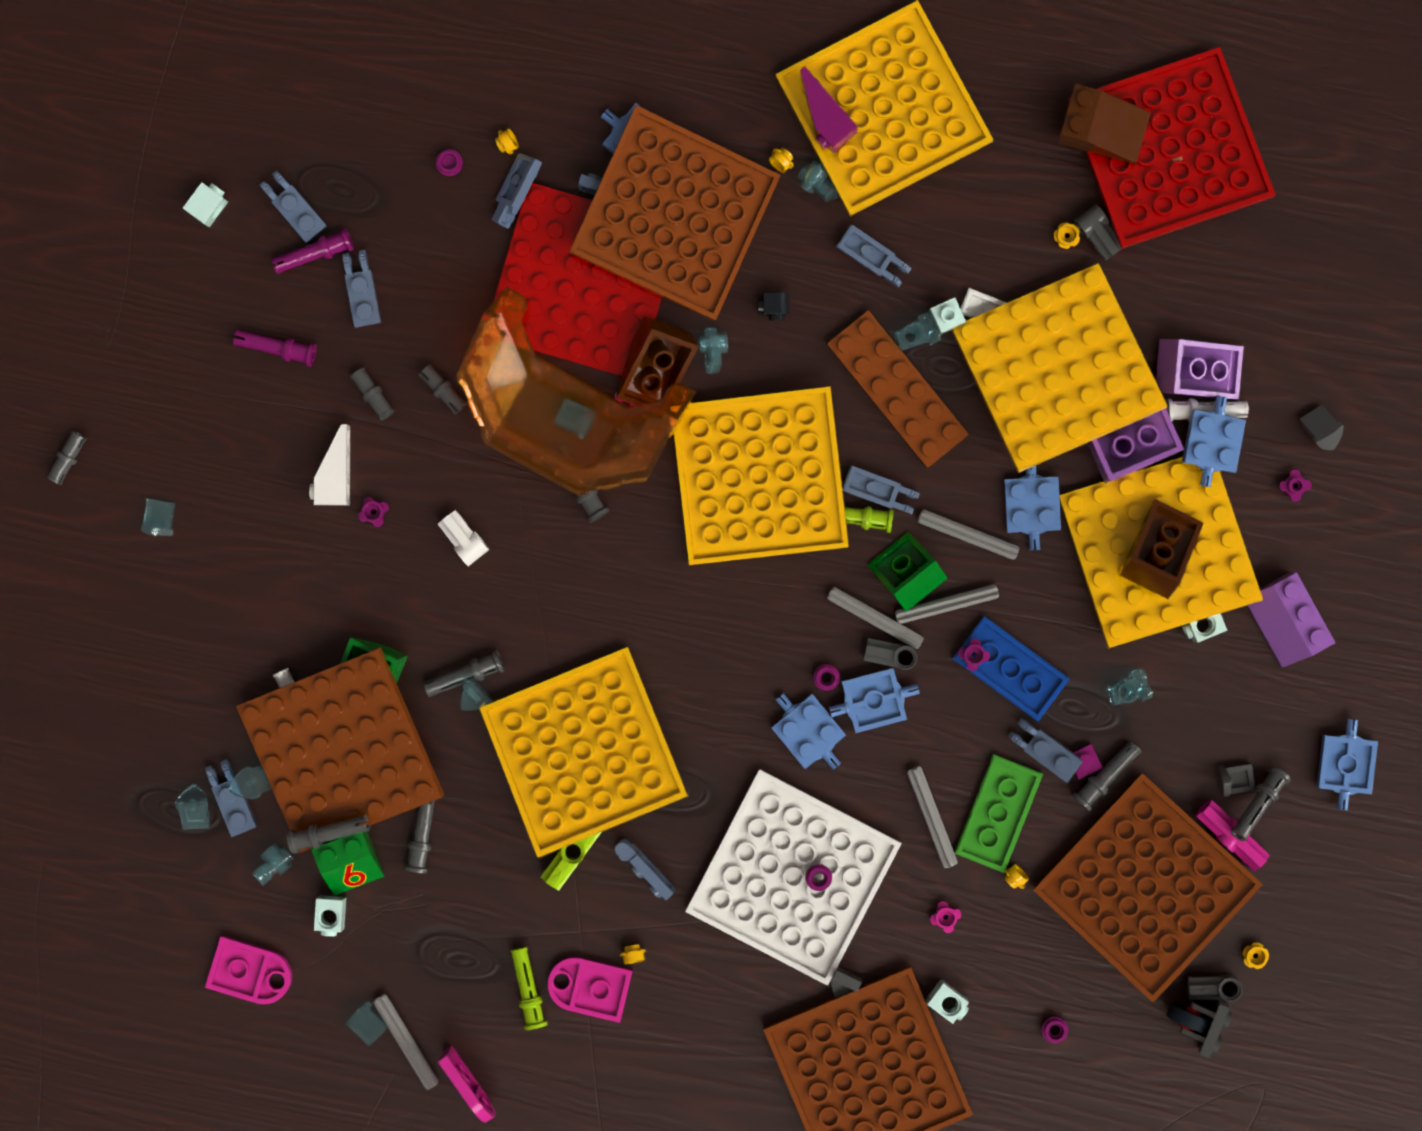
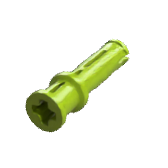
(870, 518)
(530, 1001)

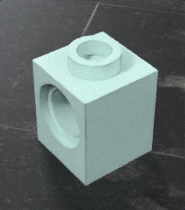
(206, 203)
(947, 315)
(1215, 626)
(338, 906)
(942, 991)

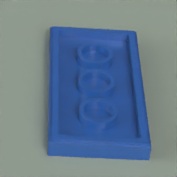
(1014, 670)

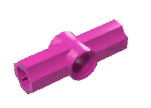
(1221, 825)

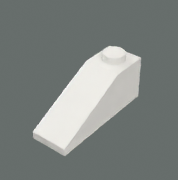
(333, 476)

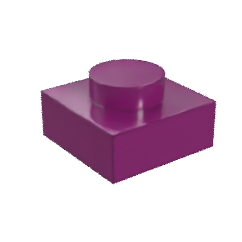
(1090, 761)

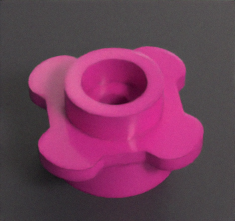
(944, 909)

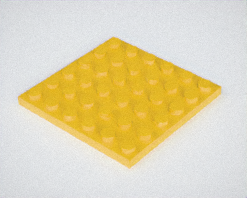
(900, 96)
(1058, 367)
(760, 476)
(1105, 525)
(583, 752)

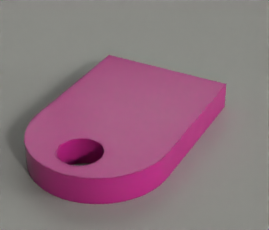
(246, 971)
(593, 987)
(466, 1084)

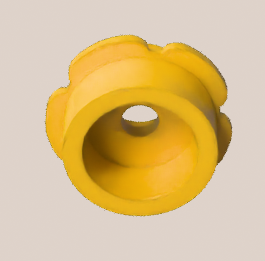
(506, 141)
(781, 160)
(1072, 230)
(1016, 877)
(633, 954)
(1260, 961)

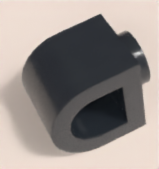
(774, 305)

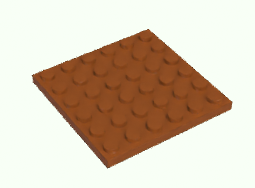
(674, 213)
(341, 746)
(1147, 887)
(869, 1061)

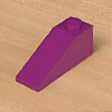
(828, 118)

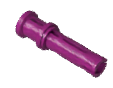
(325, 247)
(287, 349)

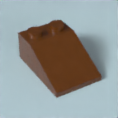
(1103, 125)
(655, 361)
(1162, 549)

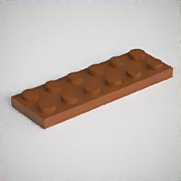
(897, 389)

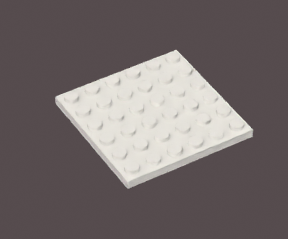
(760, 868)

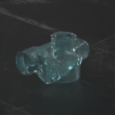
(814, 180)
(923, 331)
(713, 345)
(1134, 688)
(276, 861)

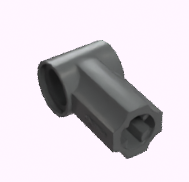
(1095, 227)
(887, 653)
(1211, 988)

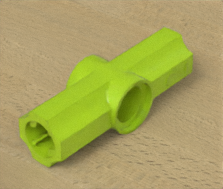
(563, 865)

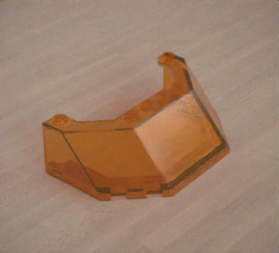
(521, 395)

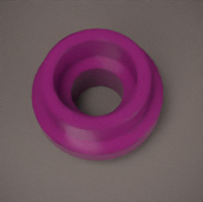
(835, 677)
(822, 885)
(1060, 1035)

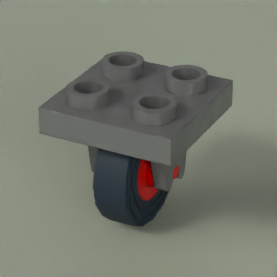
(1193, 1020)

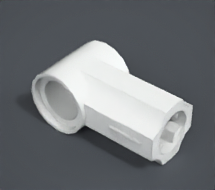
(466, 542)

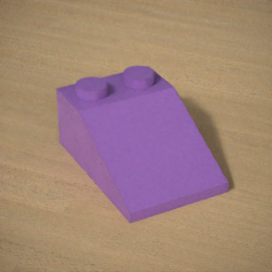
(1199, 368)
(1135, 446)

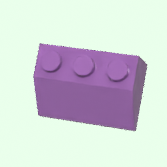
(1290, 620)

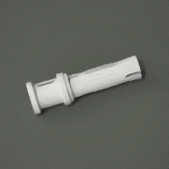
(1182, 409)

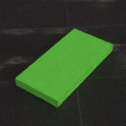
(998, 813)

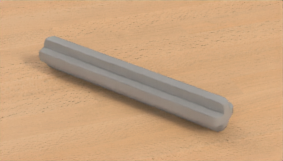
(968, 534)
(947, 604)
(875, 618)
(932, 817)
(405, 1041)

